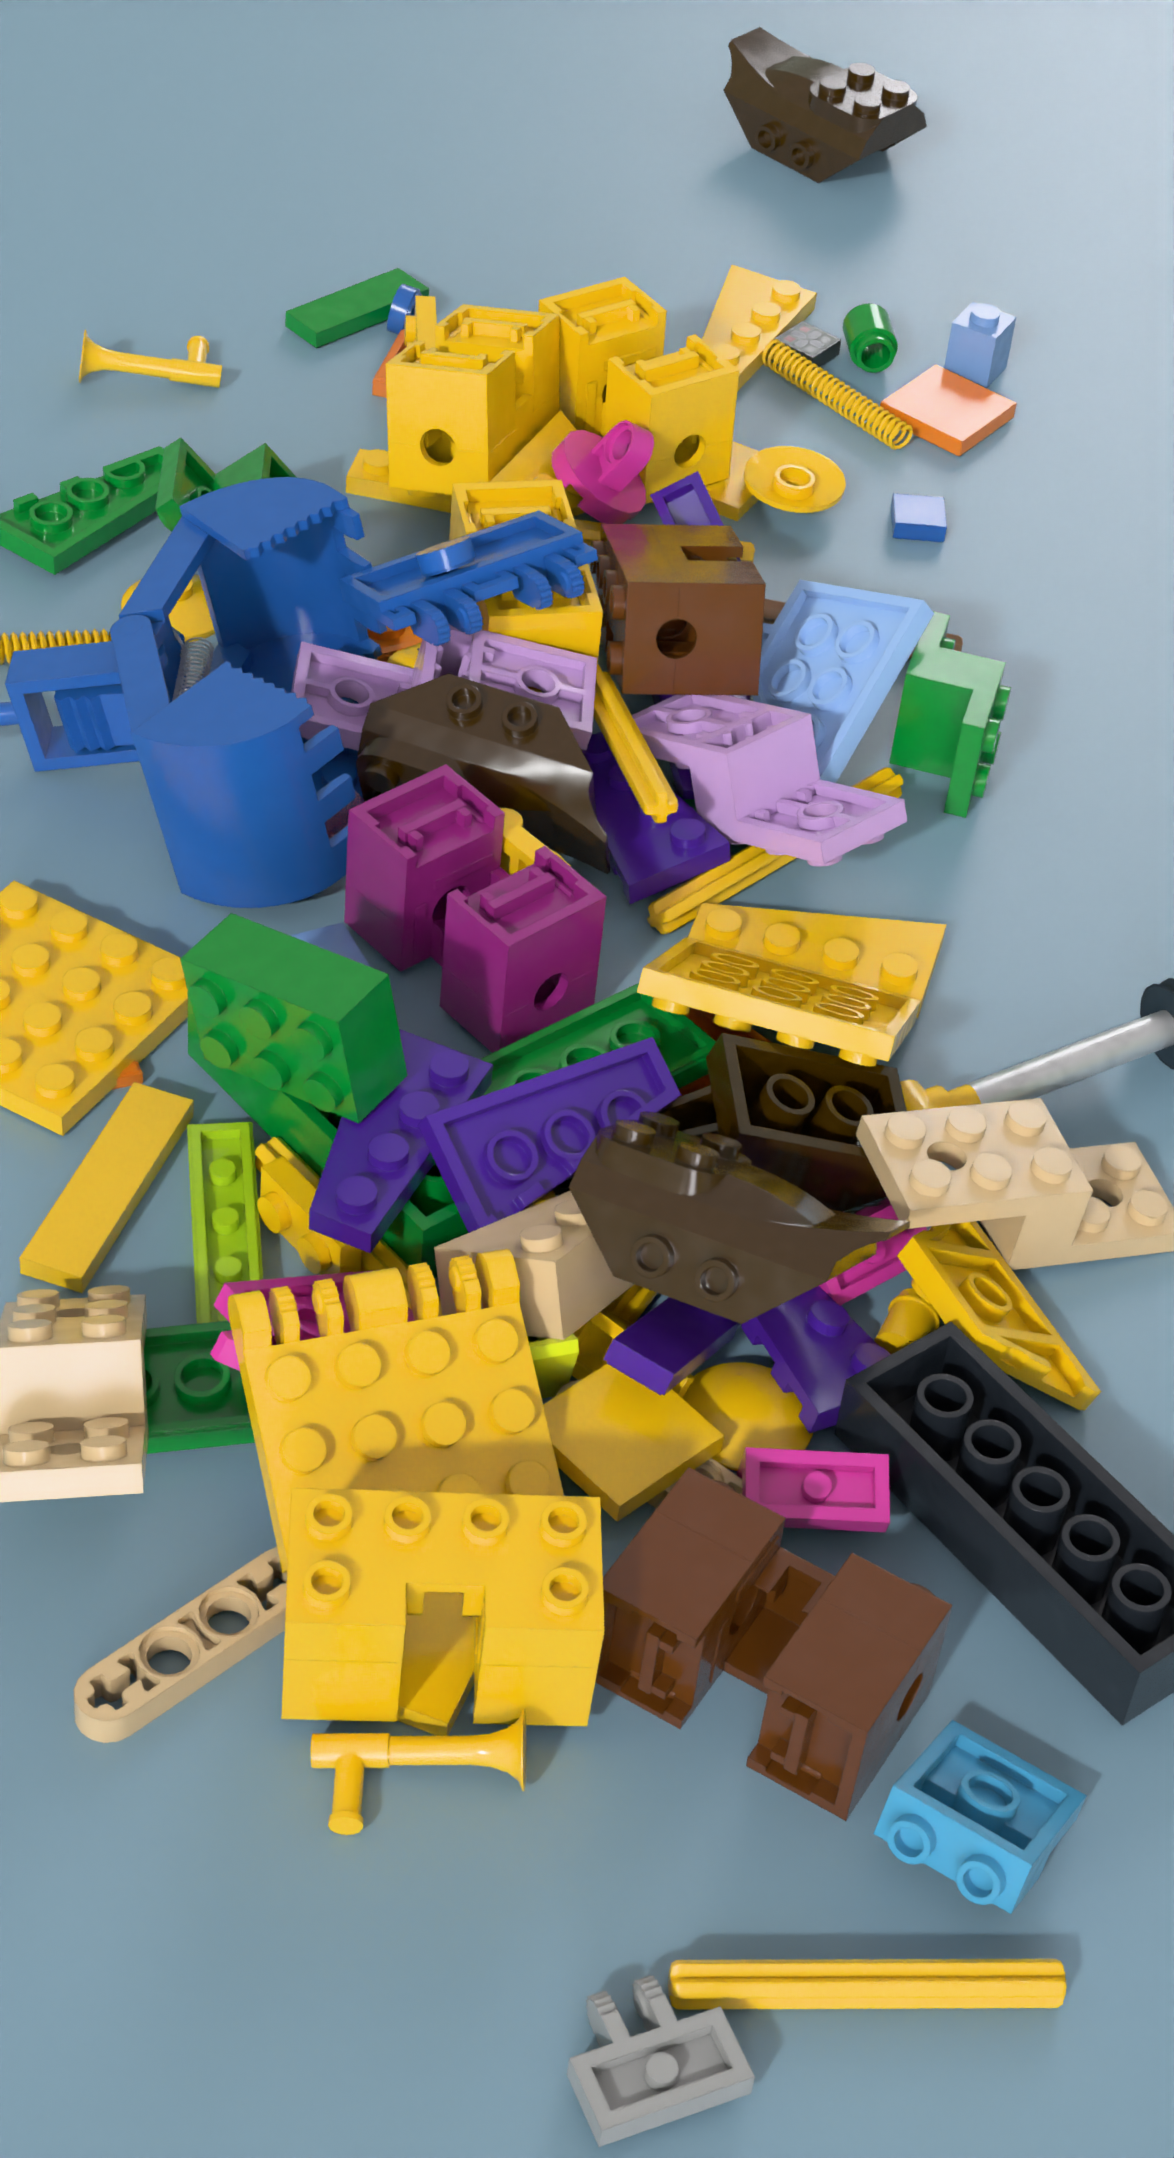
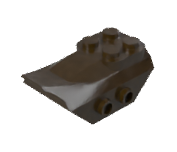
(812, 110)
(501, 745)
(709, 1224)

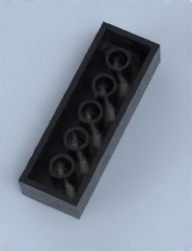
(1024, 1512)

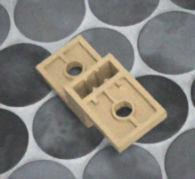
(1019, 1183)
(73, 1395)

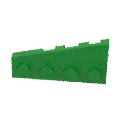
(83, 514)

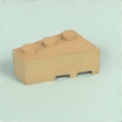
(556, 1263)

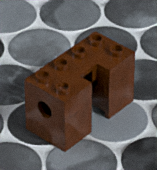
(679, 609)
(834, 1653)

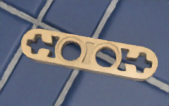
(191, 1635)

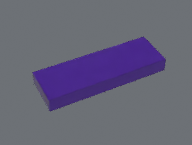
(669, 1344)

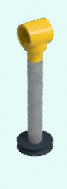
(1068, 1064)

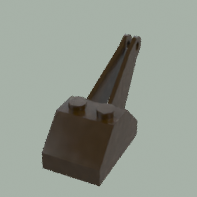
(792, 1115)

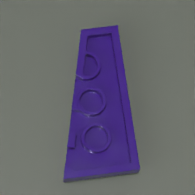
(385, 1157)

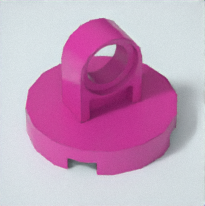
(606, 470)

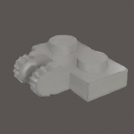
(658, 2073)

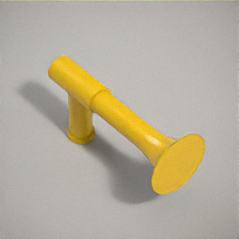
(190, 371)
(355, 1751)

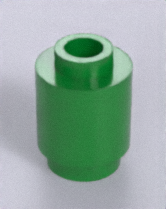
(870, 337)

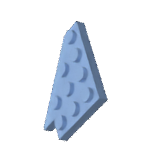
(837, 659)

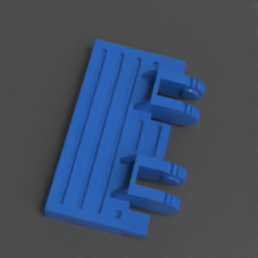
(519, 555)

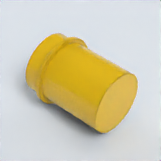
(906, 1321)

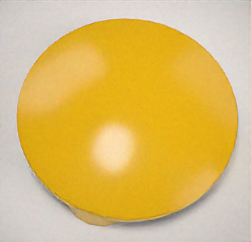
(747, 1410)

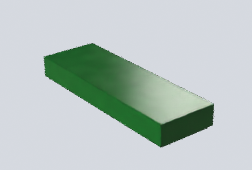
(349, 308)

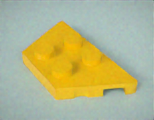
(981, 1295)

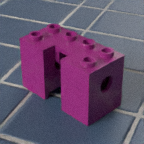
(433, 886)

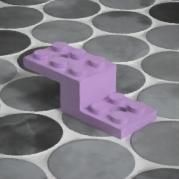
(483, 657)
(761, 777)

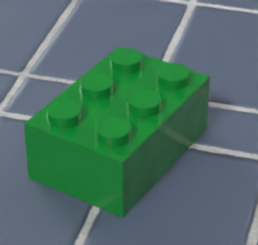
(295, 1017)

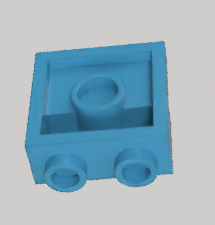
(978, 1816)

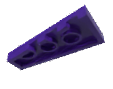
(645, 852)
(530, 1136)
(814, 1352)

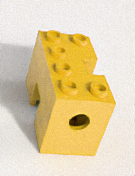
(619, 373)
(471, 398)
(567, 622)
(371, 1555)

